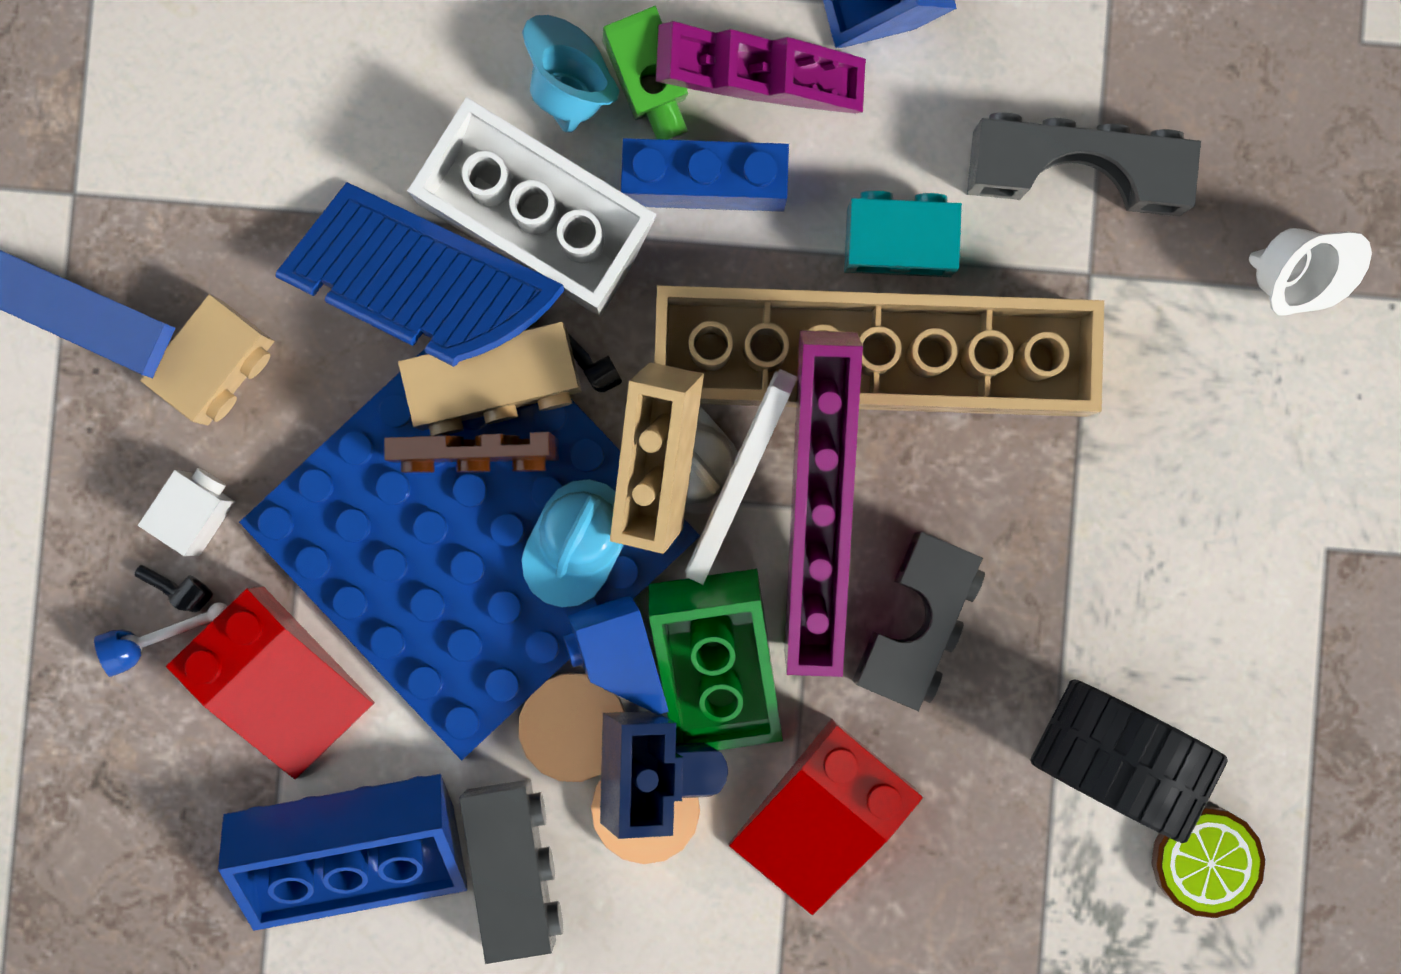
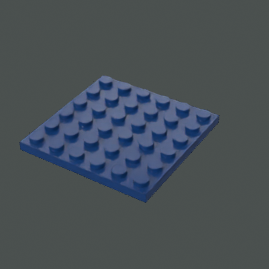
(432, 562)

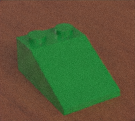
(715, 660)

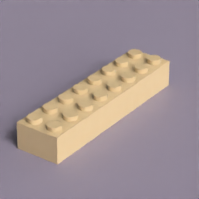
(915, 352)

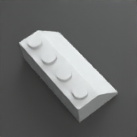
(532, 205)

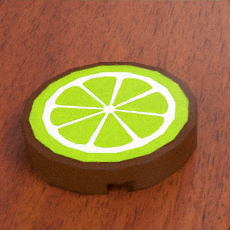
(1214, 869)

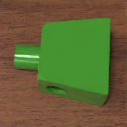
(633, 54)

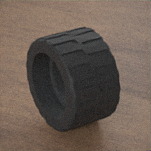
(1129, 760)

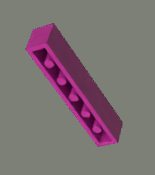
(822, 501)

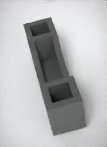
(1150, 171)

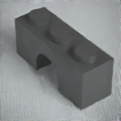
(907, 667)

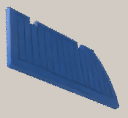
(416, 278)

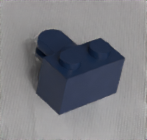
(649, 771)

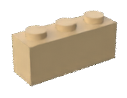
(519, 373)
(656, 456)

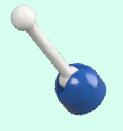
(122, 649)

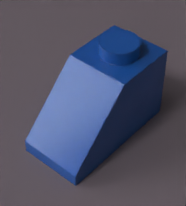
(616, 652)

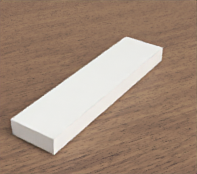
(740, 475)

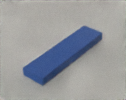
(82, 316)

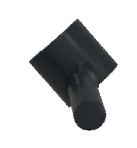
(600, 374)
(188, 596)

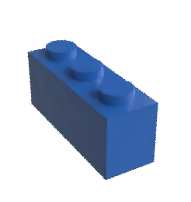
(705, 174)

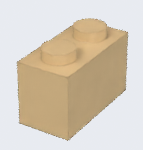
(210, 362)

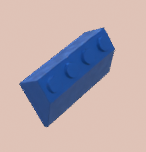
(342, 852)

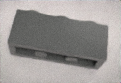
(510, 871)

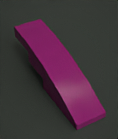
(760, 68)

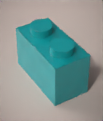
(902, 235)

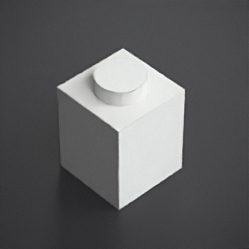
(188, 511)

